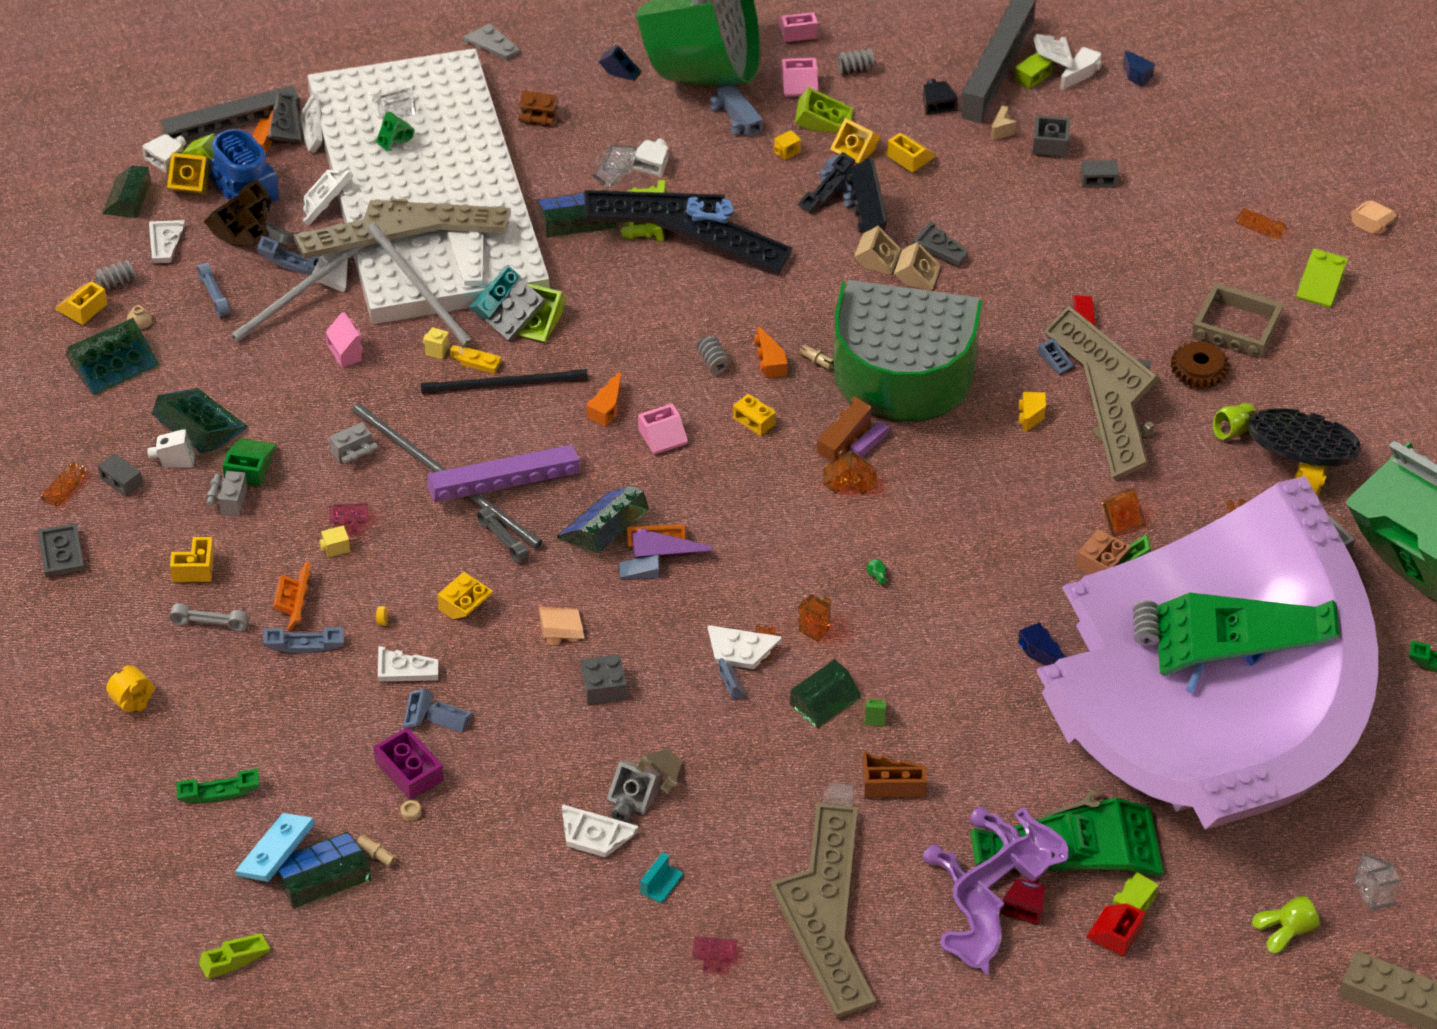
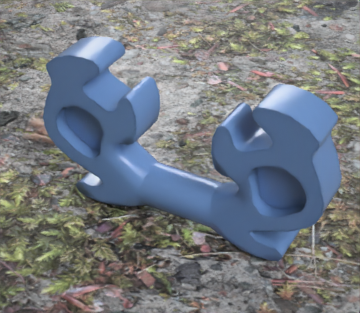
(722, 213)

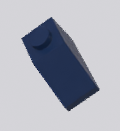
(619, 64)
(1138, 68)

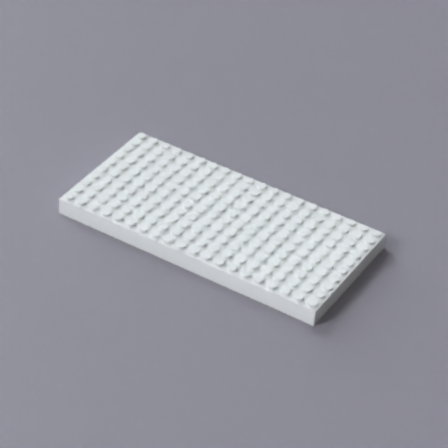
(451, 159)

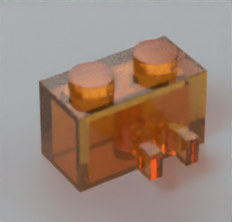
(814, 617)

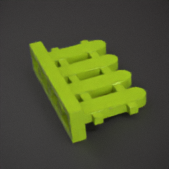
(648, 229)

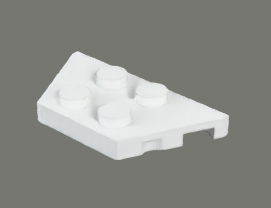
(1054, 49)
(323, 192)
(741, 647)
(594, 832)

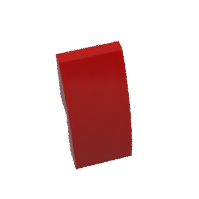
(1084, 307)

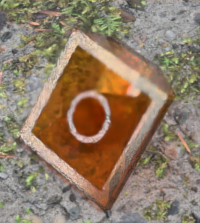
(1123, 512)

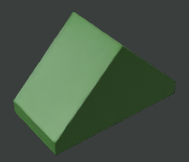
(1138, 549)
(875, 712)

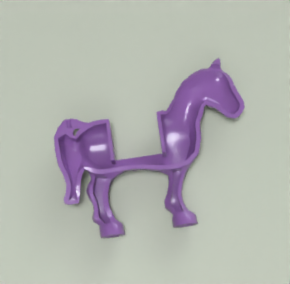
(971, 891)

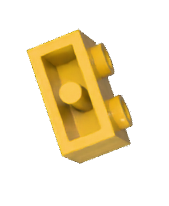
(754, 414)

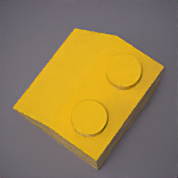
(855, 141)

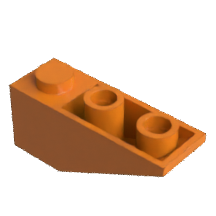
(772, 356)
(604, 405)

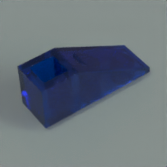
(1039, 645)

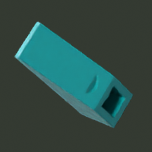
(495, 293)

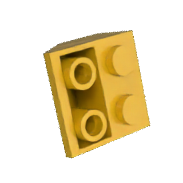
(908, 152)
(84, 303)
(462, 596)

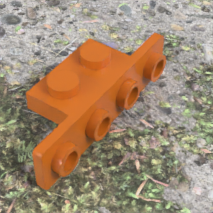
(290, 595)

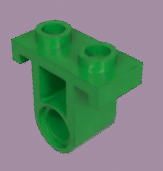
(393, 131)

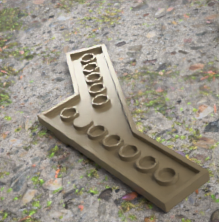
(399, 220)
(1115, 386)
(817, 908)

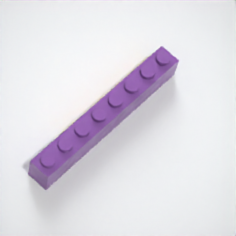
(502, 473)

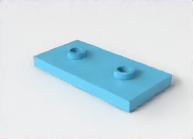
(275, 847)

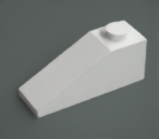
(1084, 66)

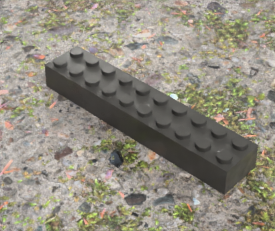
(997, 59)

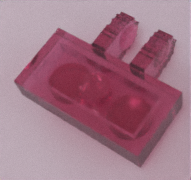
(349, 513)
(716, 950)

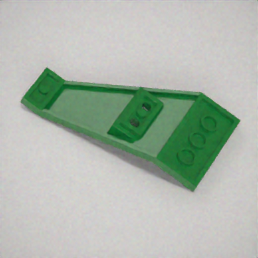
(1099, 837)

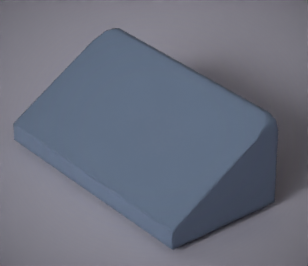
(731, 680)
(448, 716)

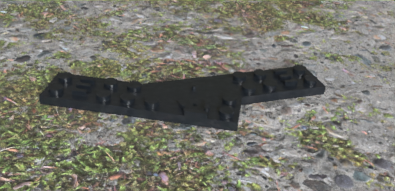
(669, 212)

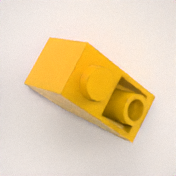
(1033, 409)

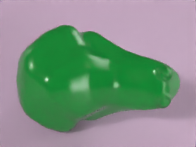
(877, 570)

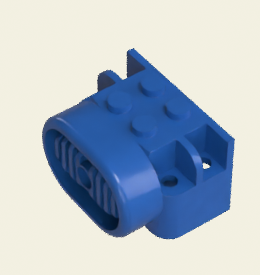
(239, 162)

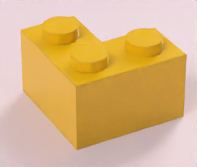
(194, 565)

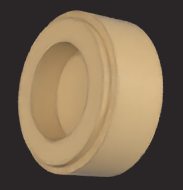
(410, 810)

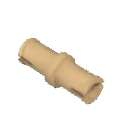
(817, 357)
(376, 851)

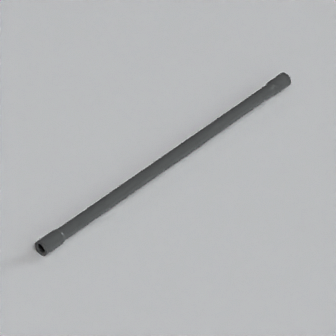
(367, 415)

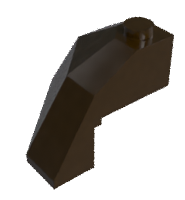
(241, 218)

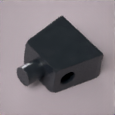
(938, 97)

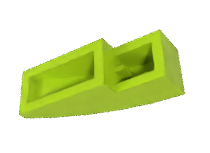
(233, 955)

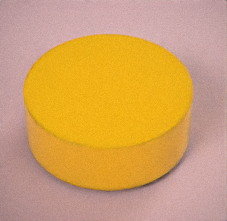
(382, 615)

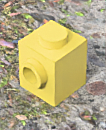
(436, 343)
(335, 541)

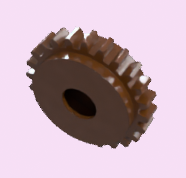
(1199, 364)

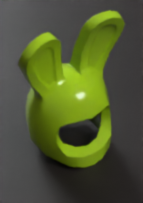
(1237, 418)
(1296, 917)

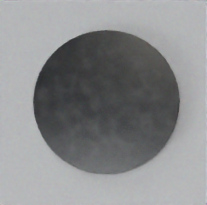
(1304, 437)

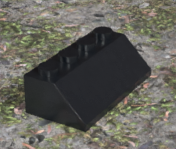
(866, 196)

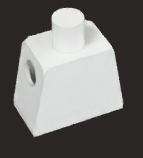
(160, 149)
(651, 157)
(173, 450)

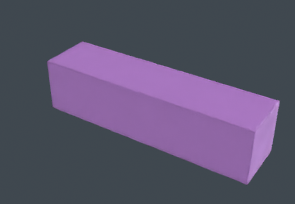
(870, 439)

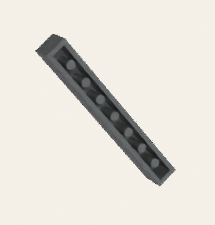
(225, 115)

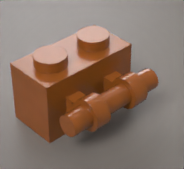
(538, 103)

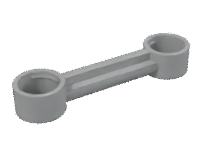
(209, 617)

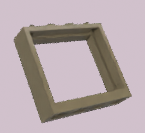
(1244, 301)

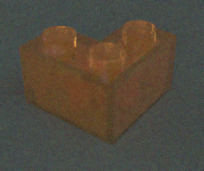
(850, 471)

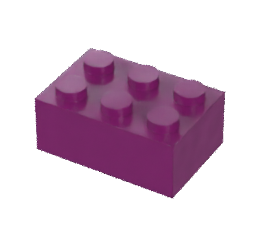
(408, 763)

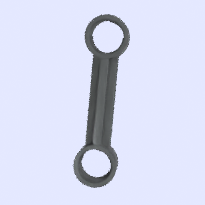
(516, 549)

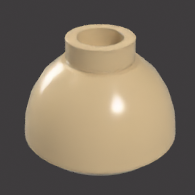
(141, 316)

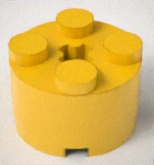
(1313, 474)
(130, 689)

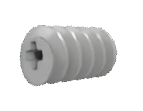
(855, 60)
(115, 274)
(713, 354)
(1146, 623)

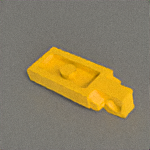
(476, 359)

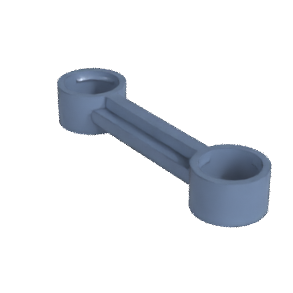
(220, 303)

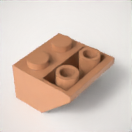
(1100, 553)

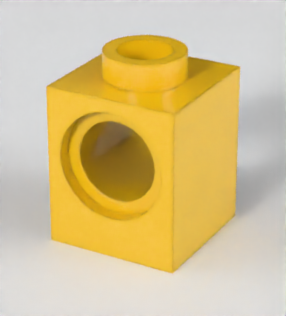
(787, 145)

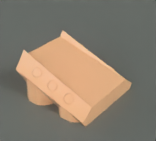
(1372, 217)
(560, 624)

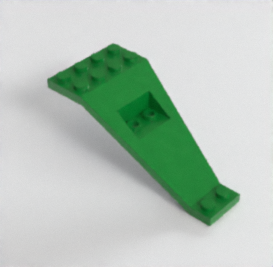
(1221, 627)

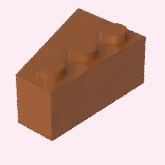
(846, 431)
(892, 778)

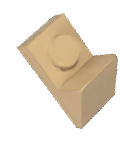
(1003, 125)

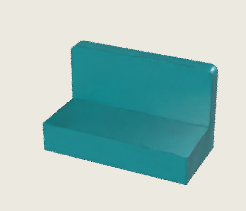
(660, 879)

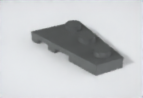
(285, 119)
(941, 246)

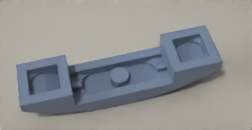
(286, 258)
(303, 642)

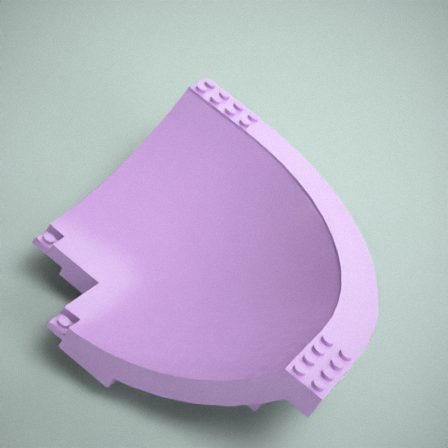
(1247, 731)

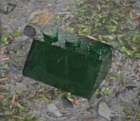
(128, 192)
(824, 693)

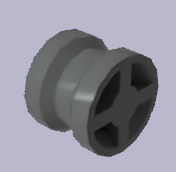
(623, 810)

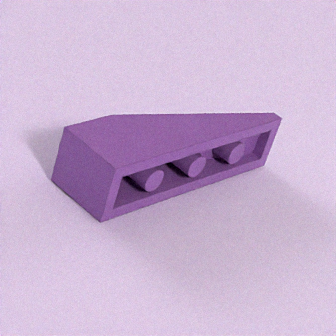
(654, 543)

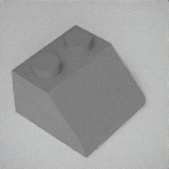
(634, 785)

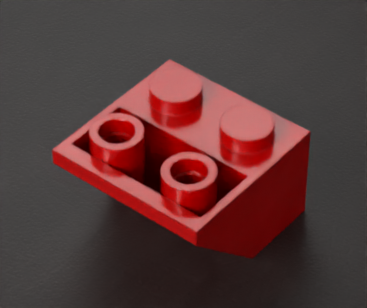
(1117, 927)

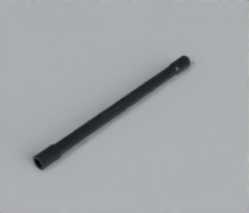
(572, 375)

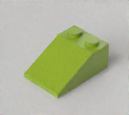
(821, 112)
(1322, 278)
(545, 320)

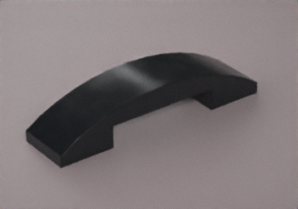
(829, 186)

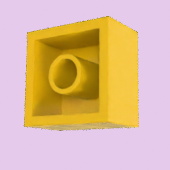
(188, 173)

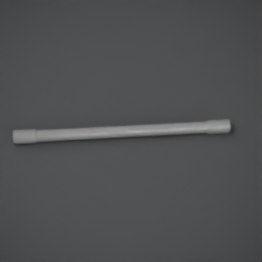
(246, 329)
(458, 332)

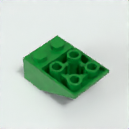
(251, 458)

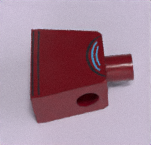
(1024, 901)

